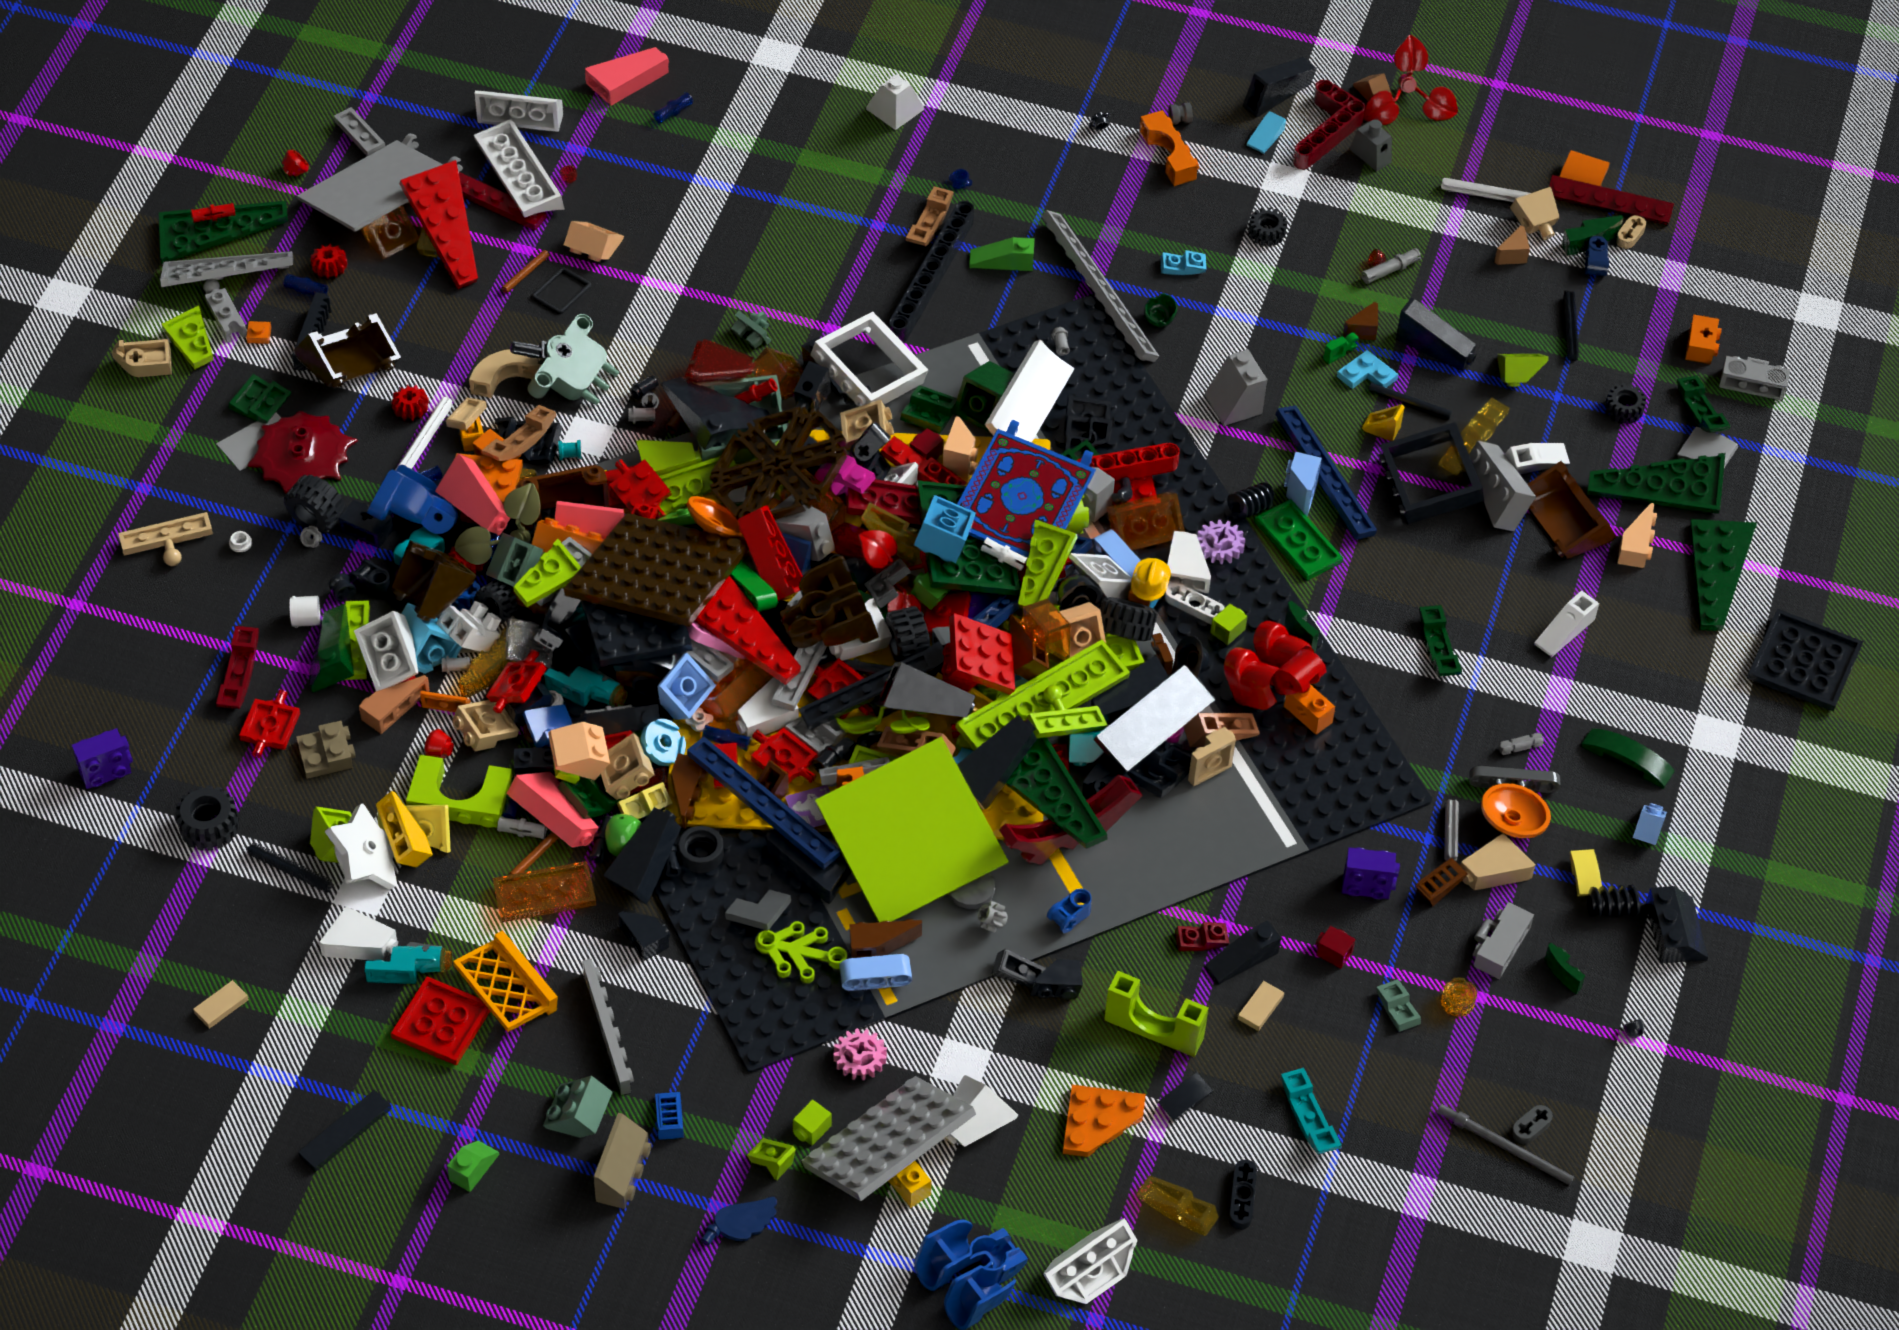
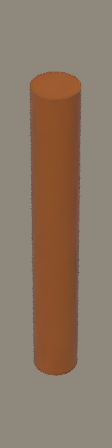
(525, 271)
(535, 854)

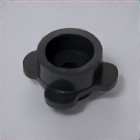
(1100, 120)

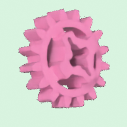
(860, 1054)

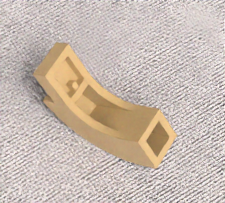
(498, 368)

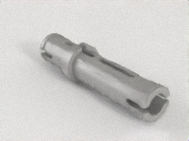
(1396, 263)

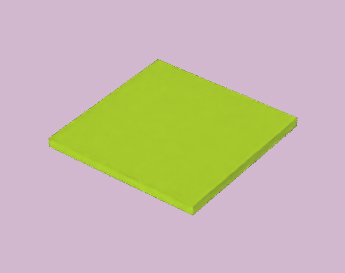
(911, 831)

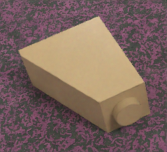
(1497, 865)

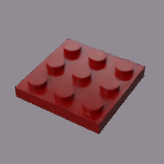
(981, 654)
(441, 1021)

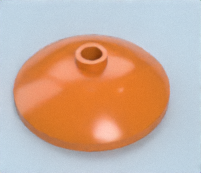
(713, 517)
(1515, 810)

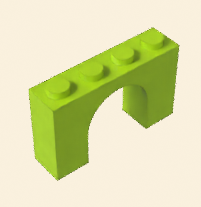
(480, 809)
(1127, 1011)

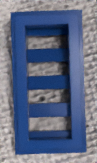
(673, 1130)

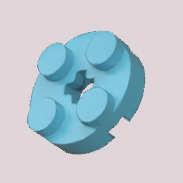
(653, 748)

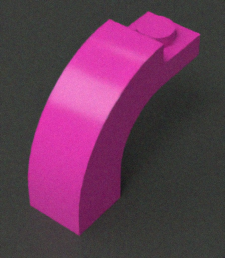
(850, 474)

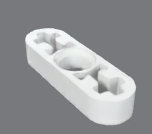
(1177, 601)

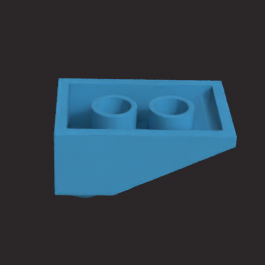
(944, 529)

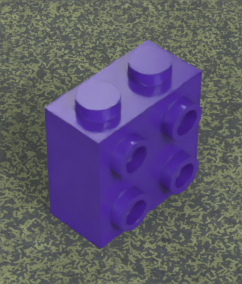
(102, 758)
(1370, 873)

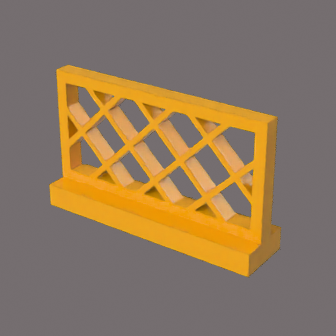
(520, 968)

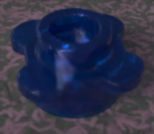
(960, 179)

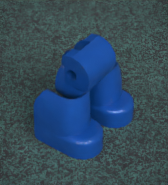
(413, 499)
(975, 1291)

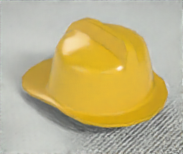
(1150, 579)

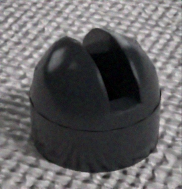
(655, 400)
(1634, 1028)

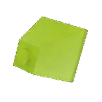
(1519, 367)
(322, 820)

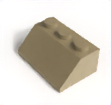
(621, 1163)

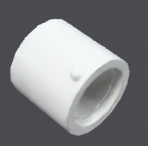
(304, 611)

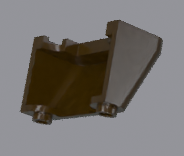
(348, 353)
(430, 580)

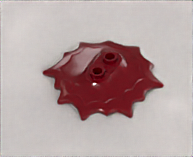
(318, 448)

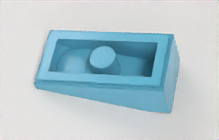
(1267, 132)

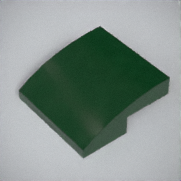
(259, 399)
(929, 409)
(1297, 625)
(589, 797)

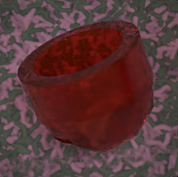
(568, 173)
(1376, 257)

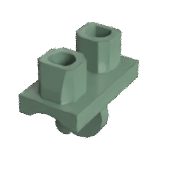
(754, 326)

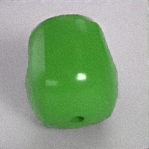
(620, 831)

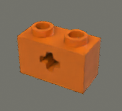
(1702, 339)
(1311, 709)

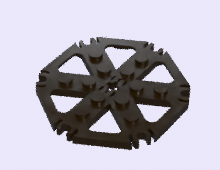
(789, 453)

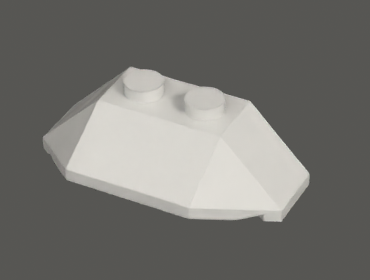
(1093, 1263)

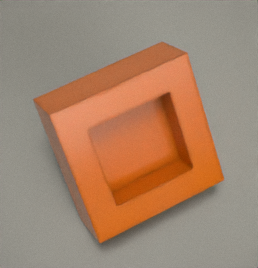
(259, 332)

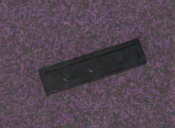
(345, 1130)

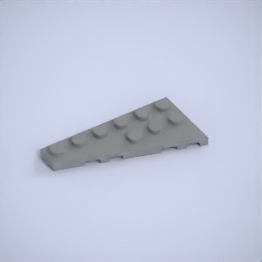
(217, 268)

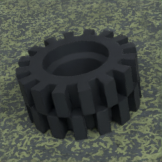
(1266, 235)
(1622, 412)
(502, 596)

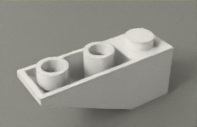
(1536, 456)
(1568, 623)

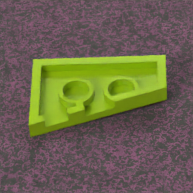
(548, 575)

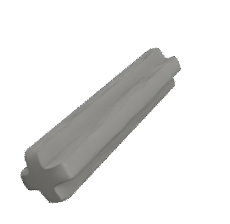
(1451, 829)

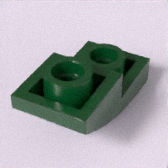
(1558, 962)

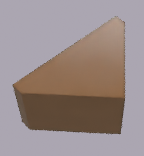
(1372, 84)
(1514, 249)

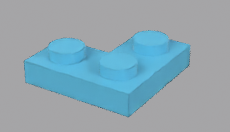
(1367, 367)

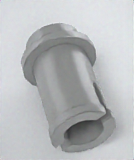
(1059, 336)
(641, 414)
(455, 664)

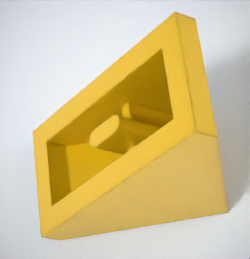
(1385, 422)

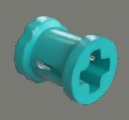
(570, 450)

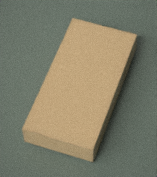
(466, 413)
(220, 1004)
(1261, 1006)

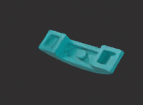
(1308, 1113)

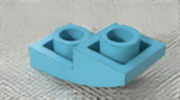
(1187, 264)

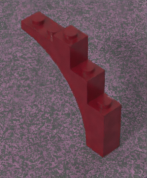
(1043, 838)

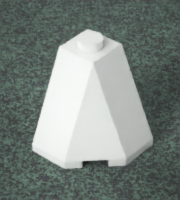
(895, 102)
(989, 1109)

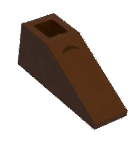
(1028, 656)
(686, 785)
(882, 937)

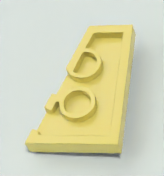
(433, 822)

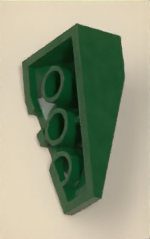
(332, 652)

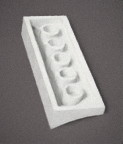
(519, 169)
(1031, 392)

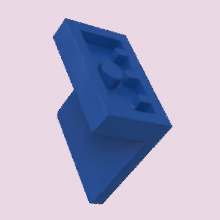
(543, 720)

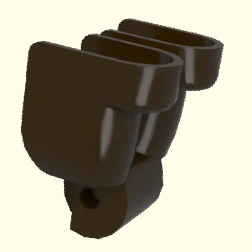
(828, 609)

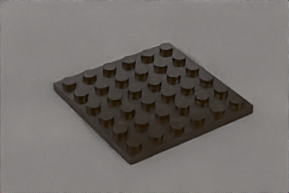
(657, 569)

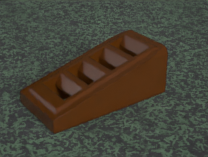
(1435, 897)

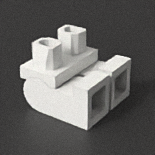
(469, 627)

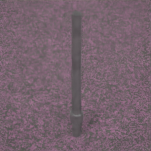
(1462, 1121)

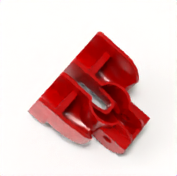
(1281, 662)

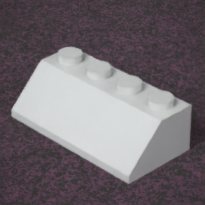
(523, 110)

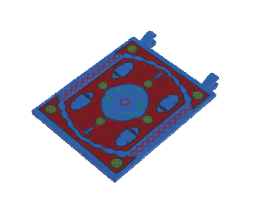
(1023, 484)

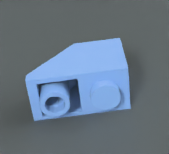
(1650, 823)

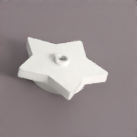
(363, 849)

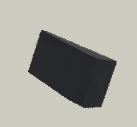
(1016, 968)

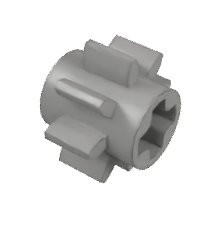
(992, 916)

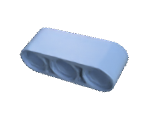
(1112, 545)
(875, 972)

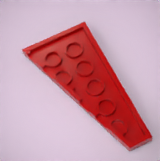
(441, 210)
(741, 626)

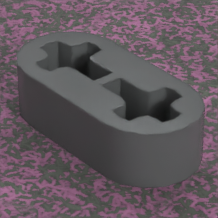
(1535, 1128)

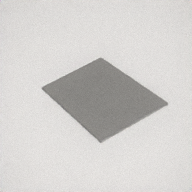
(243, 444)

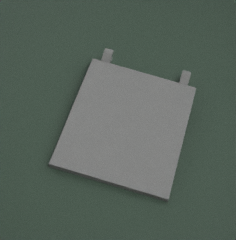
(370, 185)

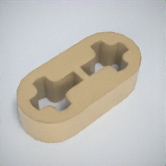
(1627, 230)

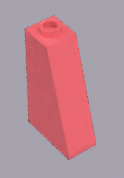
(626, 74)
(473, 495)
(542, 799)

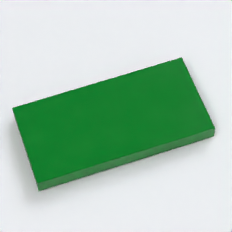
(1299, 539)

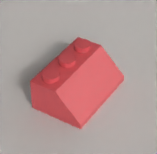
(588, 517)

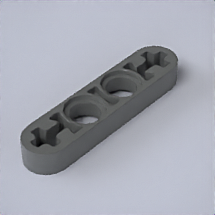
(1539, 780)

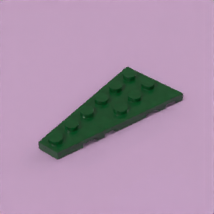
(183, 237)
(1670, 483)
(1718, 560)
(1052, 791)

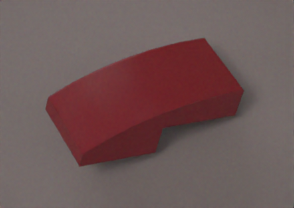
(1206, 937)

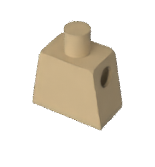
(1537, 212)

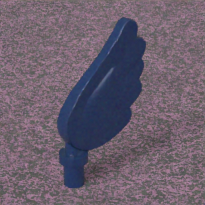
(741, 1220)

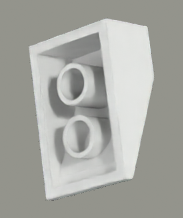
(1105, 572)
(388, 650)

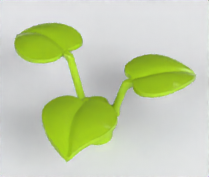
(867, 723)

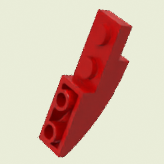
(928, 470)

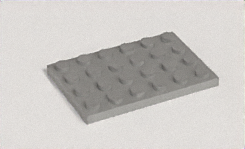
(888, 1137)

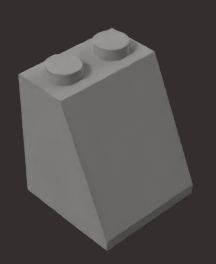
(1237, 389)
(810, 526)

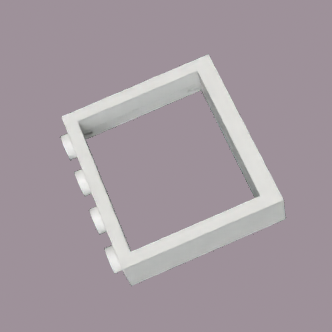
(889, 344)

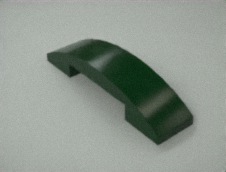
(1699, 407)
(1437, 641)
(1631, 752)

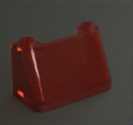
(717, 363)

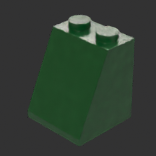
(981, 393)

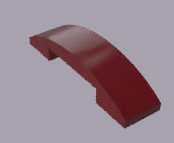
(239, 668)

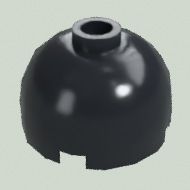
(1077, 591)

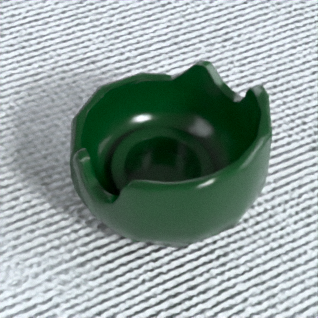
(1160, 310)

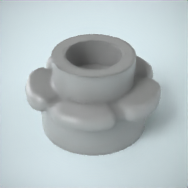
(306, 536)

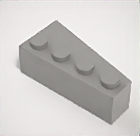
(1504, 489)

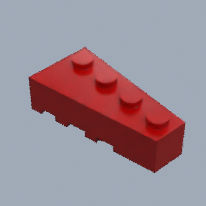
(770, 552)

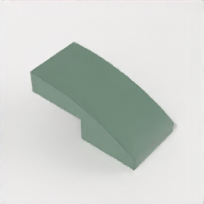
(1397, 1005)

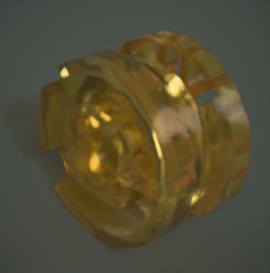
(1459, 997)

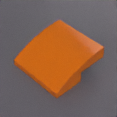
(1584, 168)

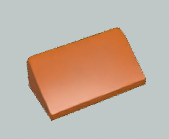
(442, 701)

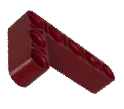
(1346, 117)

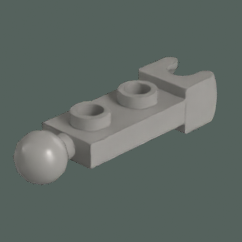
(223, 310)

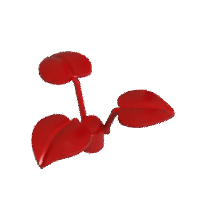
(1408, 57)
(877, 551)

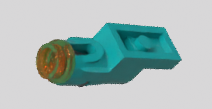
(584, 685)
(407, 962)

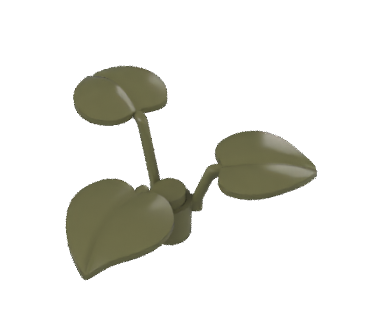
(519, 504)

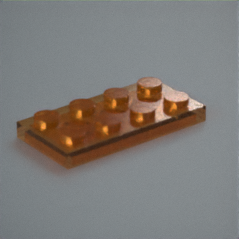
(544, 891)

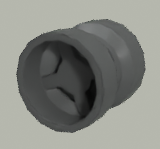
(1180, 113)

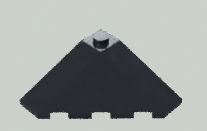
(710, 414)

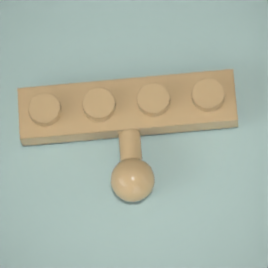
(166, 535)

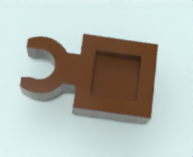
(1162, 652)

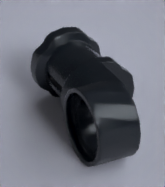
(834, 755)

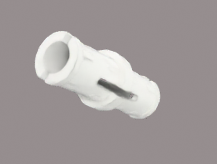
(1004, 554)

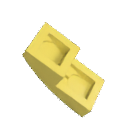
(643, 802)
(1586, 871)

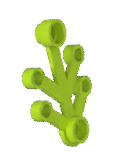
(798, 949)

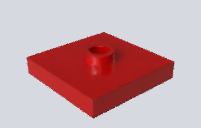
(939, 615)

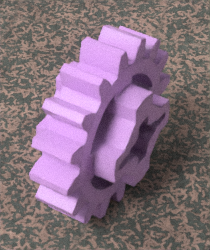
(1221, 541)

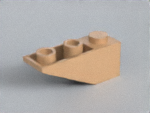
(1635, 541)

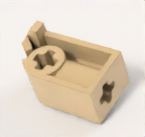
(144, 357)

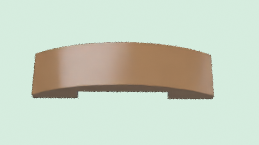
(931, 218)
(524, 438)

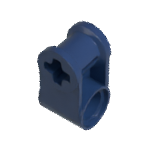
(1597, 257)

